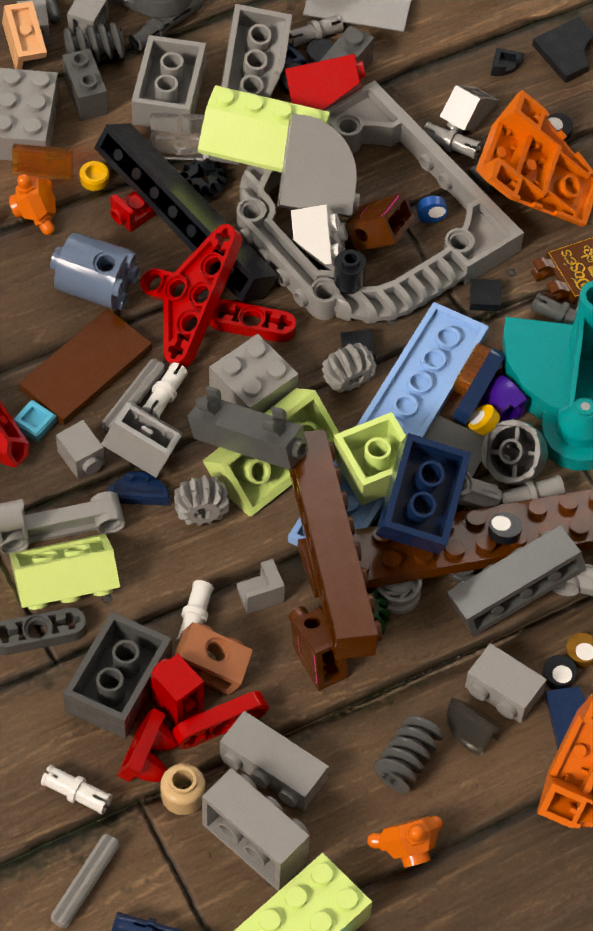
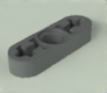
(46, 619)

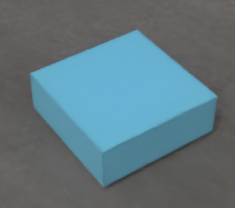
(35, 420)

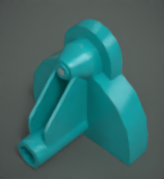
(555, 374)

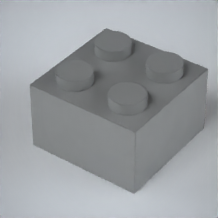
(253, 376)

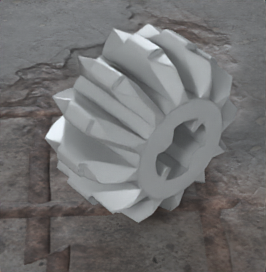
(349, 367)
(201, 500)

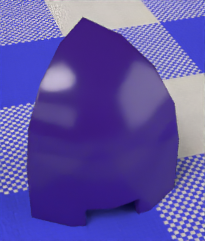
(505, 398)

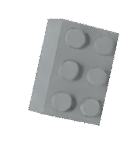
(168, 78)
(27, 108)
(255, 828)

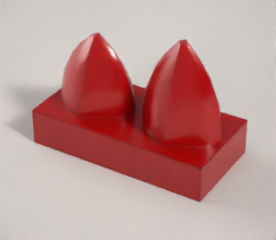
(149, 735)

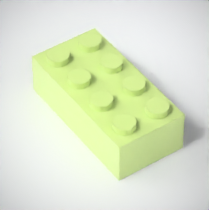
(313, 901)

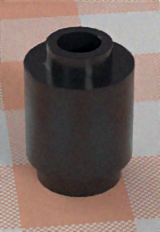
(349, 271)

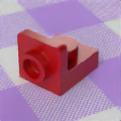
(130, 211)

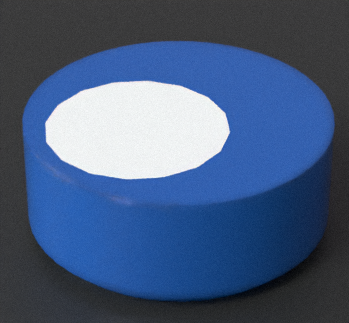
(431, 209)

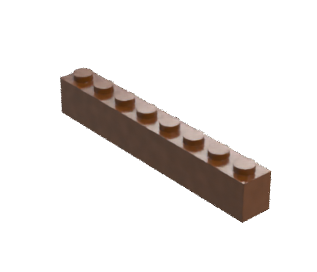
(333, 551)

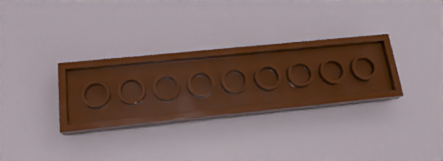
(469, 540)

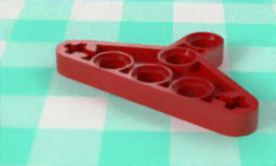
(196, 277)

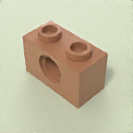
(230, 653)

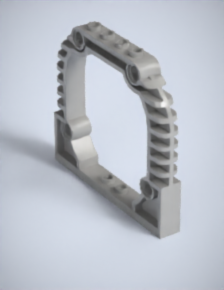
(468, 251)

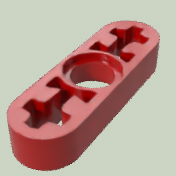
(244, 310)
(218, 719)

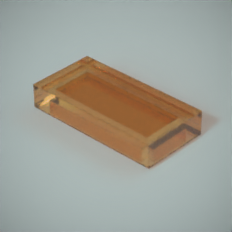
(42, 161)

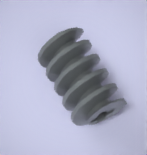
(98, 42)
(406, 751)

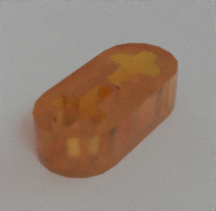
(471, 368)

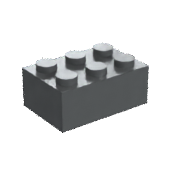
(116, 675)

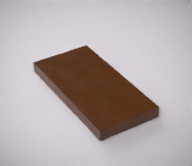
(85, 366)

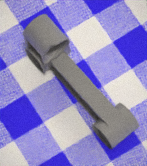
(20, 530)

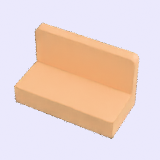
(23, 33)

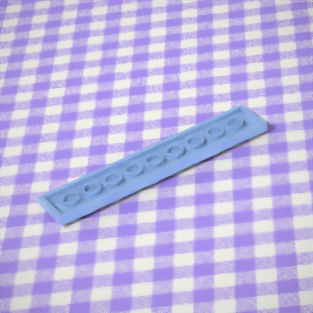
(416, 388)

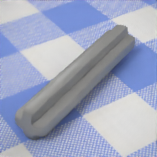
(137, 390)
(84, 881)

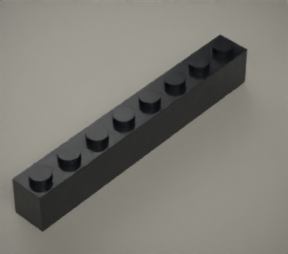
(180, 205)

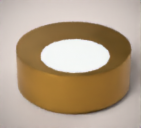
(580, 649)

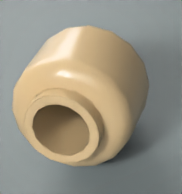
(182, 789)

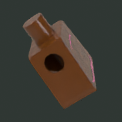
(380, 222)
(310, 642)

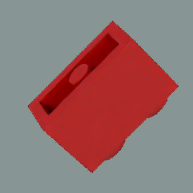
(177, 690)

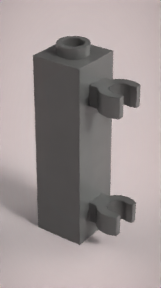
(248, 430)

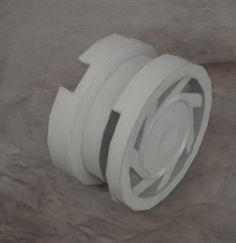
(401, 596)

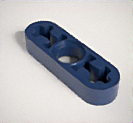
(478, 386)

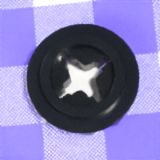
(216, 177)

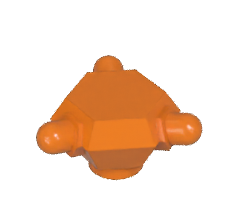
(34, 201)
(408, 839)

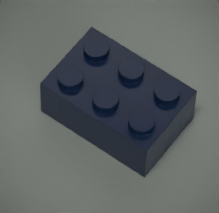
(423, 493)

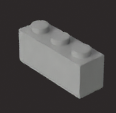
(273, 761)

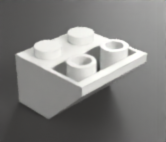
(319, 233)

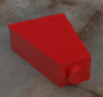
(325, 82)

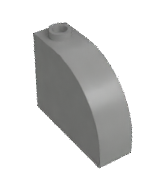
(317, 168)

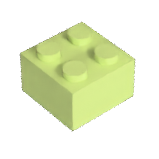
(369, 455)

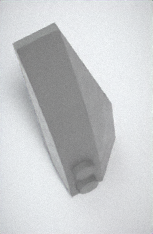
(255, 52)

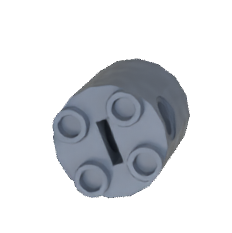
(94, 270)

